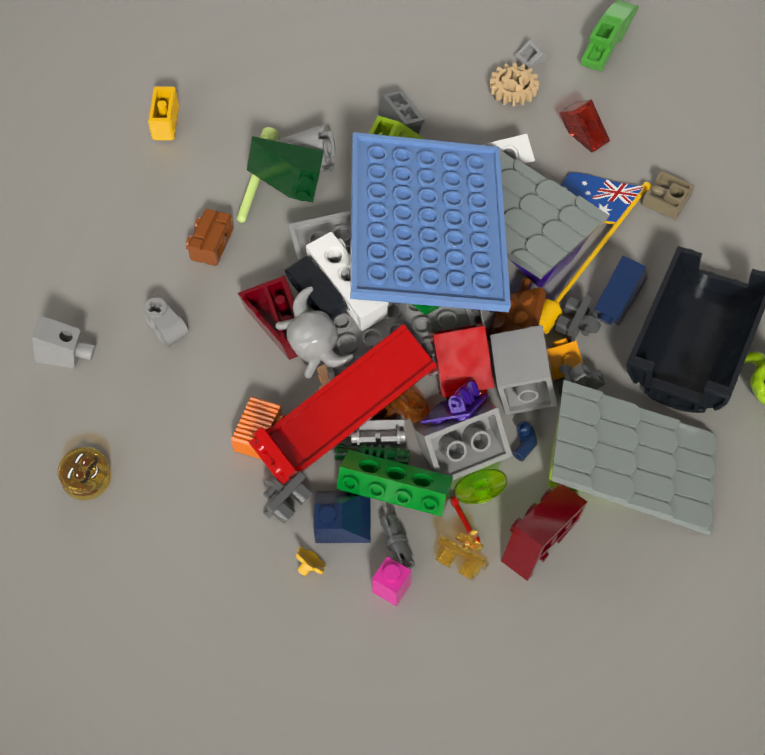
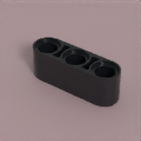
(324, 295)

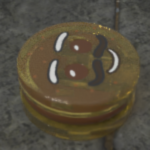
(84, 473)

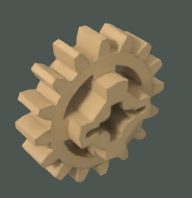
(514, 84)

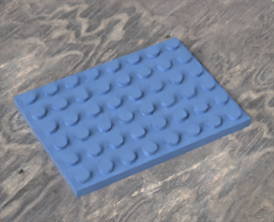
(428, 223)

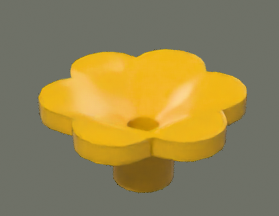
(310, 562)

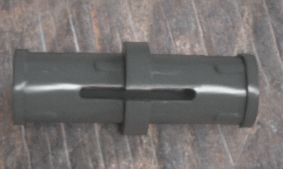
(397, 541)

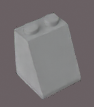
(523, 370)

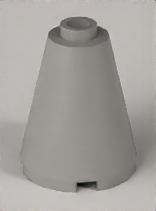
(318, 139)

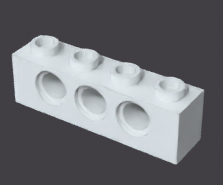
(330, 249)

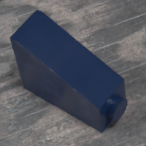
(621, 291)

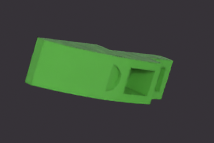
(607, 33)

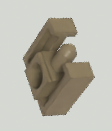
(673, 198)

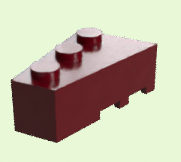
(271, 304)
(541, 529)

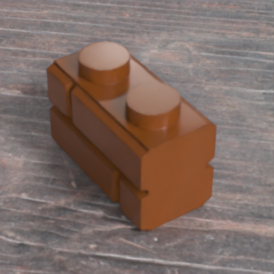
(210, 237)

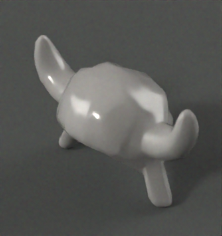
(312, 335)

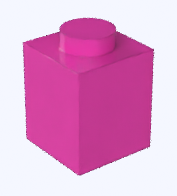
(391, 581)

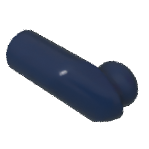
(527, 440)

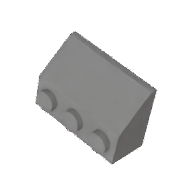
(465, 445)

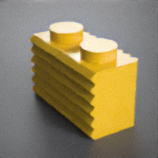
(163, 113)

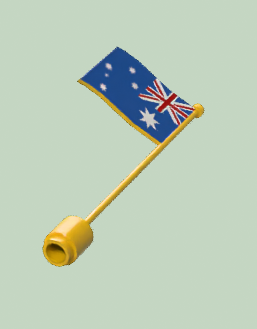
(610, 197)

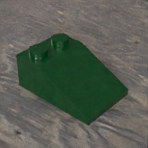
(286, 167)

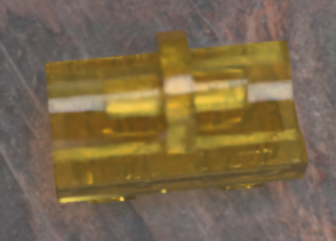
(472, 563)

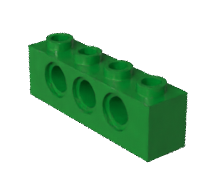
(394, 482)

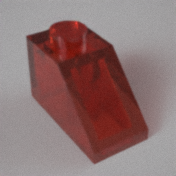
(585, 124)

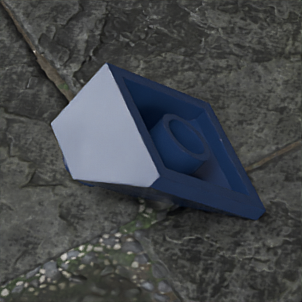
(342, 517)

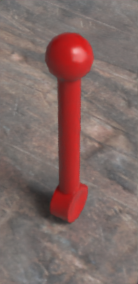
(455, 504)

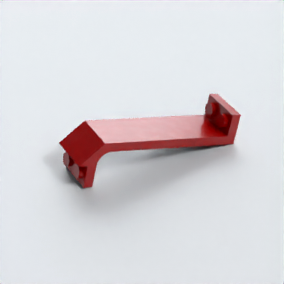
(343, 405)

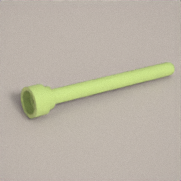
(267, 133)

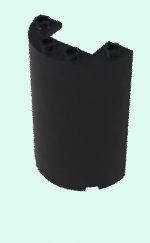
(696, 335)

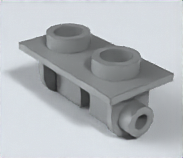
(380, 432)

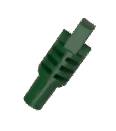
(389, 452)

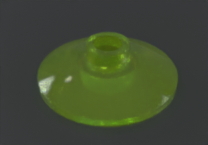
(480, 486)

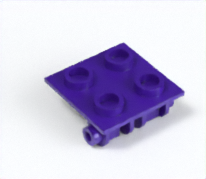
(459, 405)

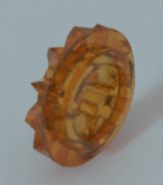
(411, 406)

